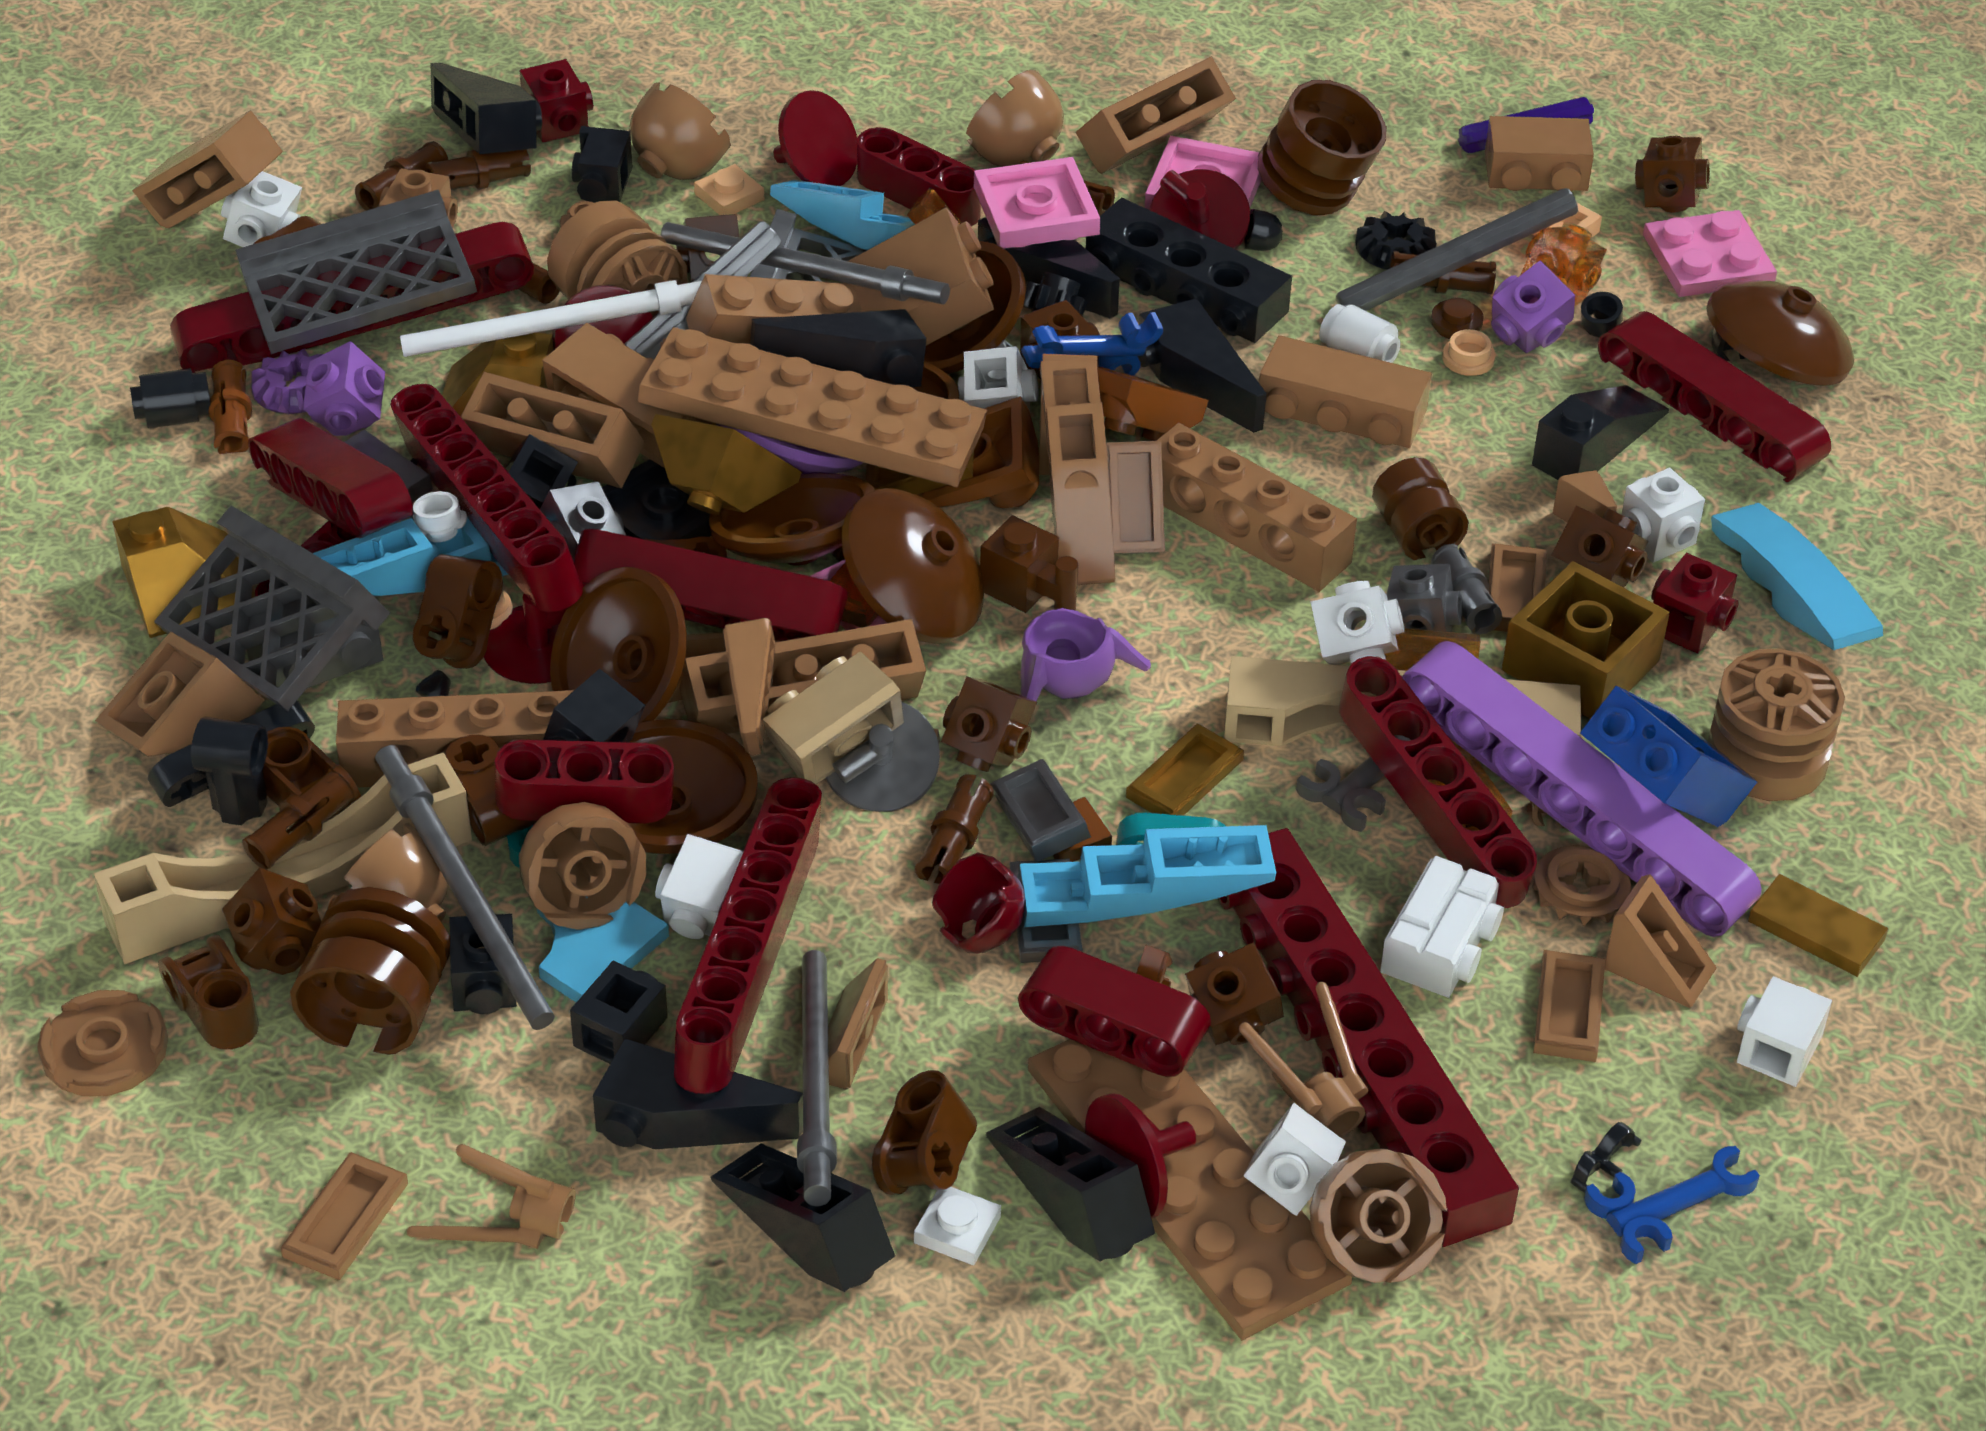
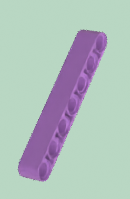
(1582, 788)

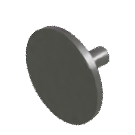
(889, 767)

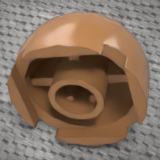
(1019, 124)
(675, 134)
(581, 854)
(403, 867)
(1378, 1215)

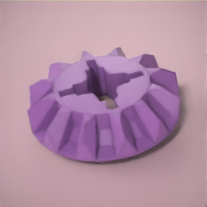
(270, 382)

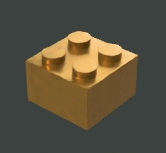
(1586, 636)

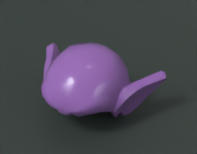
(1071, 654)

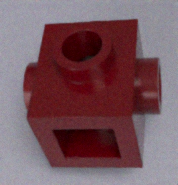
(560, 97)
(1697, 591)

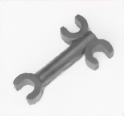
(1348, 794)

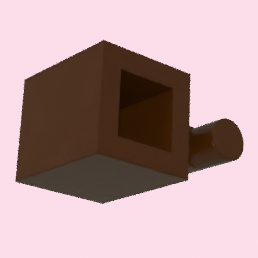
(1023, 565)

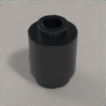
(171, 397)

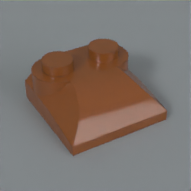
(1146, 404)
(1002, 461)

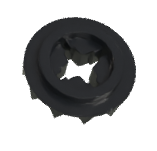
(1373, 240)

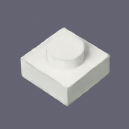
(957, 1224)

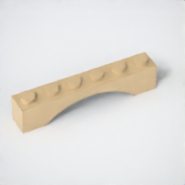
(1289, 699)
(174, 900)

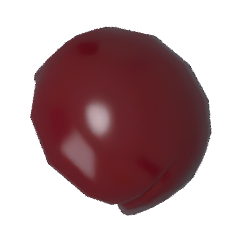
(984, 892)

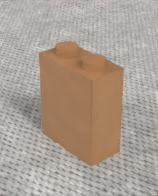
(938, 252)

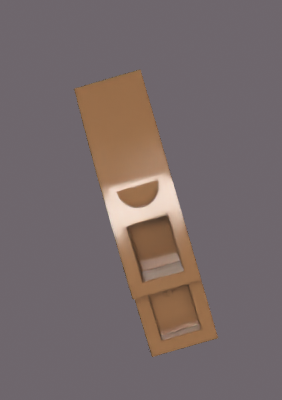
(1078, 466)

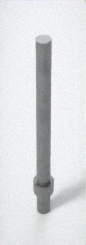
(892, 282)
(415, 802)
(816, 1145)

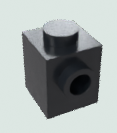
(474, 975)

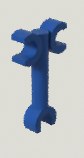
(1111, 349)
(1644, 1216)

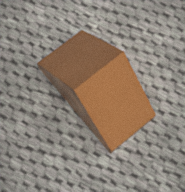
(1657, 947)

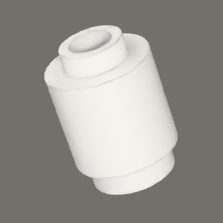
(1360, 333)

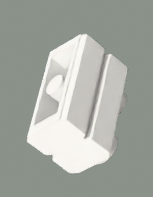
(1441, 926)

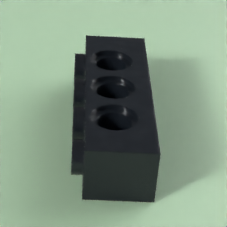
(1183, 265)

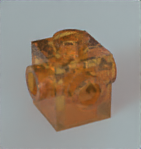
(1569, 256)

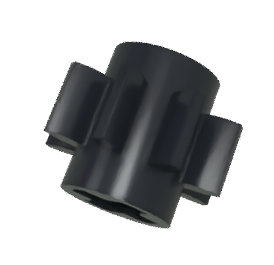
(1053, 290)

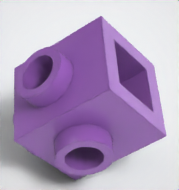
(1532, 308)
(344, 390)

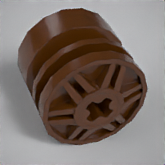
(1321, 147)
(371, 967)

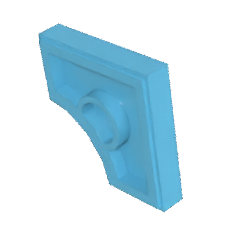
(584, 954)

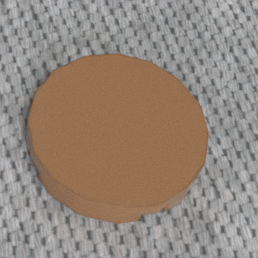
(107, 1060)

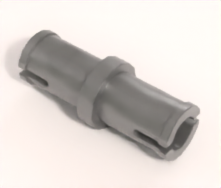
(1477, 604)

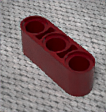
(907, 169)
(546, 774)
(1114, 1011)

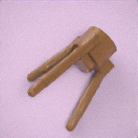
(1323, 1096)
(535, 1203)

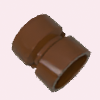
(1419, 507)

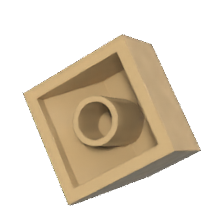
(832, 715)

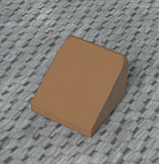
(1585, 491)

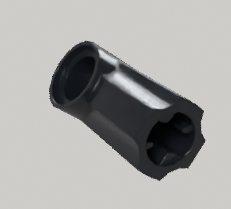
(233, 763)

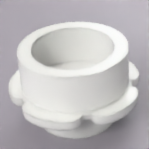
(438, 516)

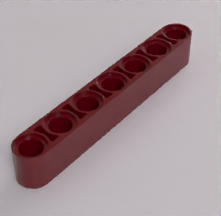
(233, 332)
(493, 501)
(747, 937)

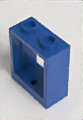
(1666, 757)

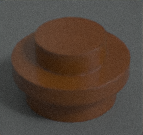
(1456, 315)

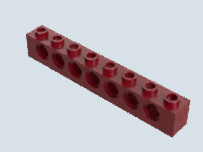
(1409, 1095)

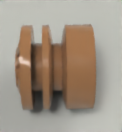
(612, 248)
(1778, 721)

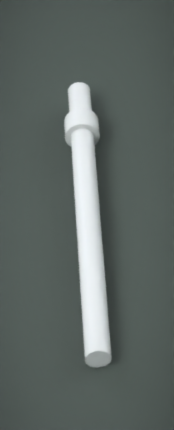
(666, 298)

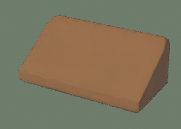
(856, 1022)

